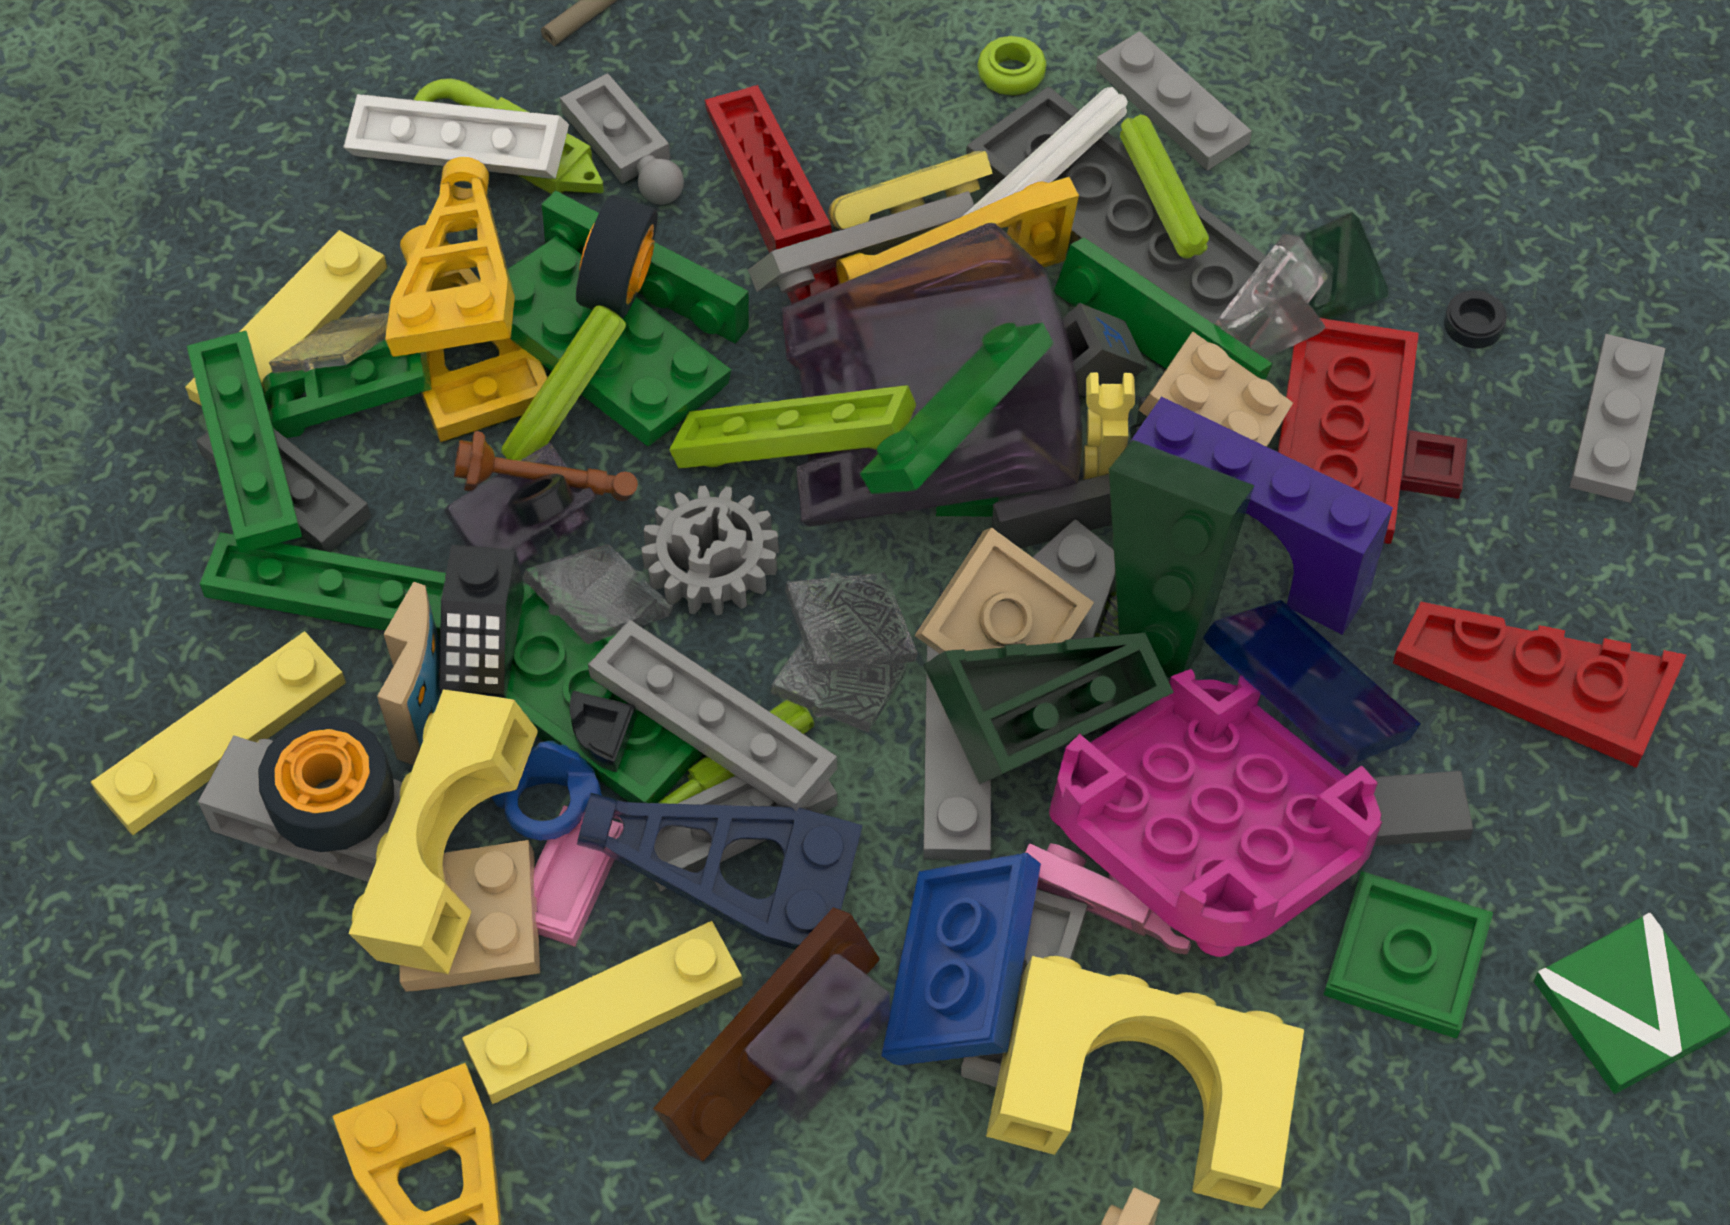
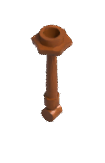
(477, 462)

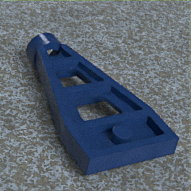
(810, 882)

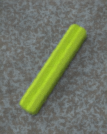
(1164, 186)
(564, 384)

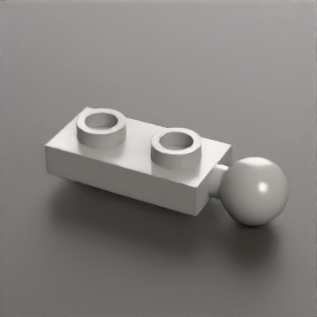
(624, 138)

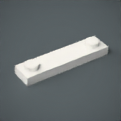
(440, 132)

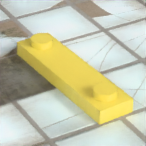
(310, 300)
(190, 749)
(602, 1011)

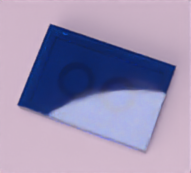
(1311, 682)

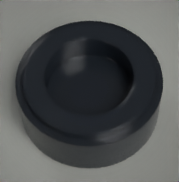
(1475, 319)
(540, 500)

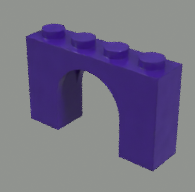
(1323, 524)

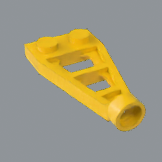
(1036, 219)
(461, 314)
(482, 391)
(416, 1125)

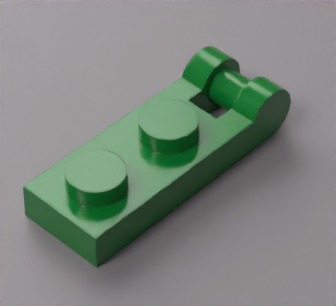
(343, 389)

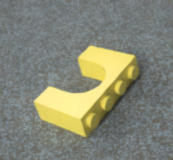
(1237, 1059)

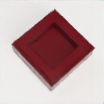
(1433, 464)

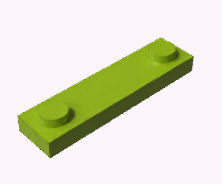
(792, 427)

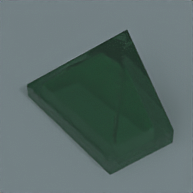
(1351, 267)

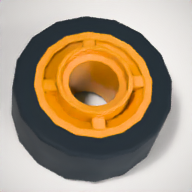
(617, 255)
(333, 815)

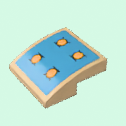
(413, 684)

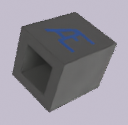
(1101, 346)

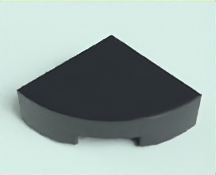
(601, 728)

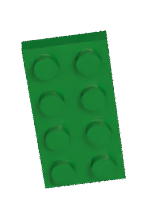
(650, 371)
(552, 664)

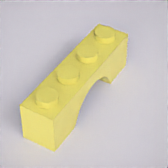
(467, 754)

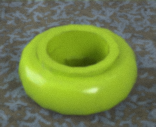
(1006, 80)

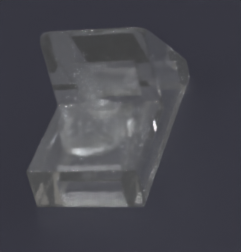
(1274, 302)

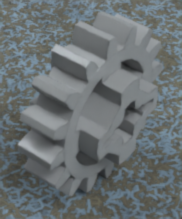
(727, 565)

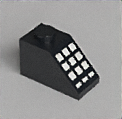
(479, 619)

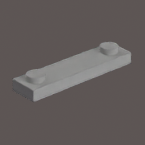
(795, 264)
(713, 717)
(954, 801)

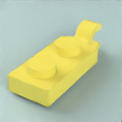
(1106, 423)

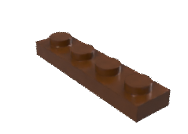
(722, 1080)

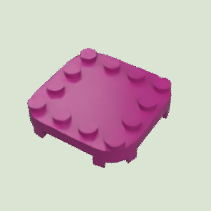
(1215, 813)

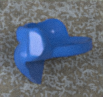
(556, 765)

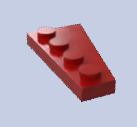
(1562, 684)

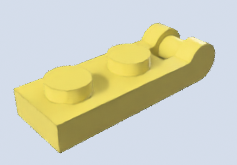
(908, 190)

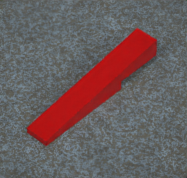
(770, 177)

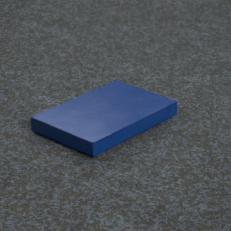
(962, 961)

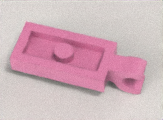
(1064, 875)

